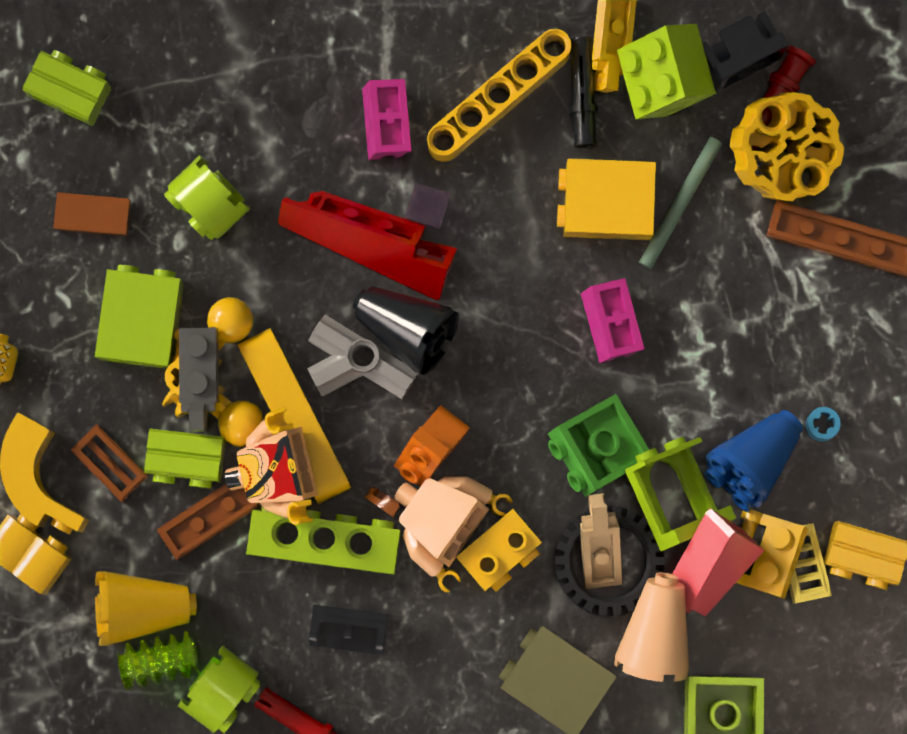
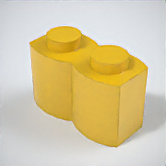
(31, 556)

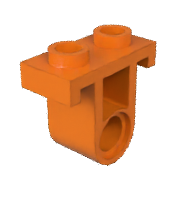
(431, 446)

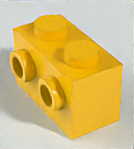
(499, 551)

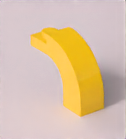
(21, 477)

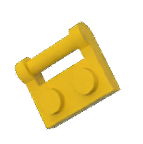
(782, 548)

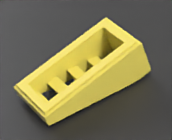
(821, 575)

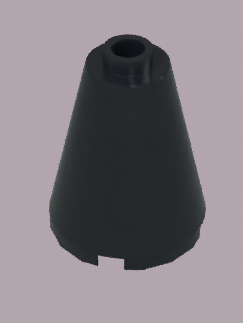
(407, 325)

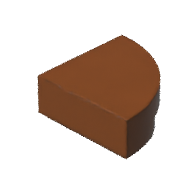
(382, 501)

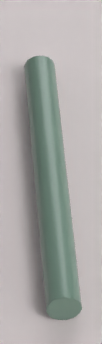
(680, 203)

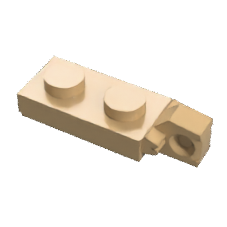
(600, 545)

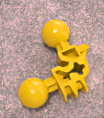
(234, 418)

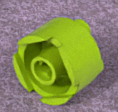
(207, 198)
(220, 690)

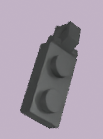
(198, 374)

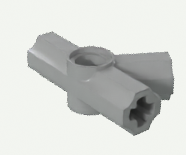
(340, 366)

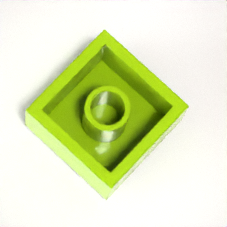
(666, 71)
(724, 705)

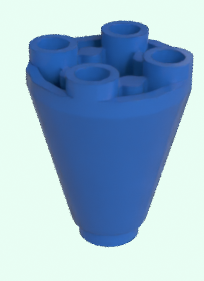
(754, 459)

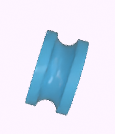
(830, 432)

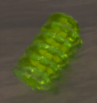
(157, 660)

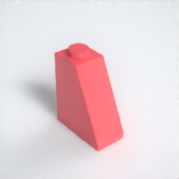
(714, 561)

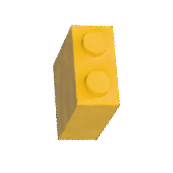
(607, 199)

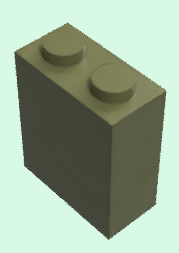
(556, 680)

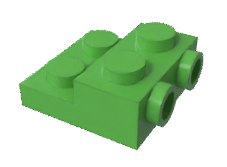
(597, 445)

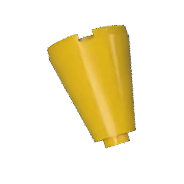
(138, 606)

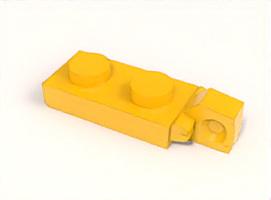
(612, 31)

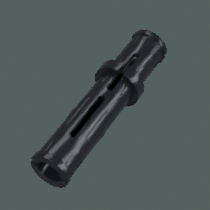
(583, 134)

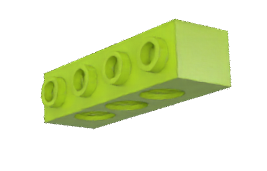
(381, 558)

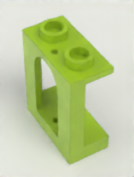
(681, 459)

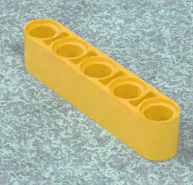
(506, 79)
(282, 390)

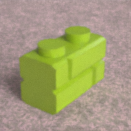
(67, 87)
(184, 456)

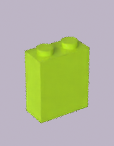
(139, 317)

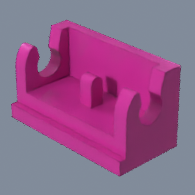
(386, 118)
(612, 320)

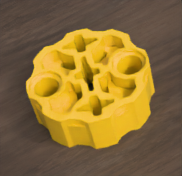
(786, 182)

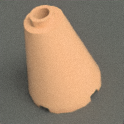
(657, 632)

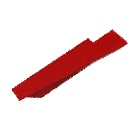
(371, 239)

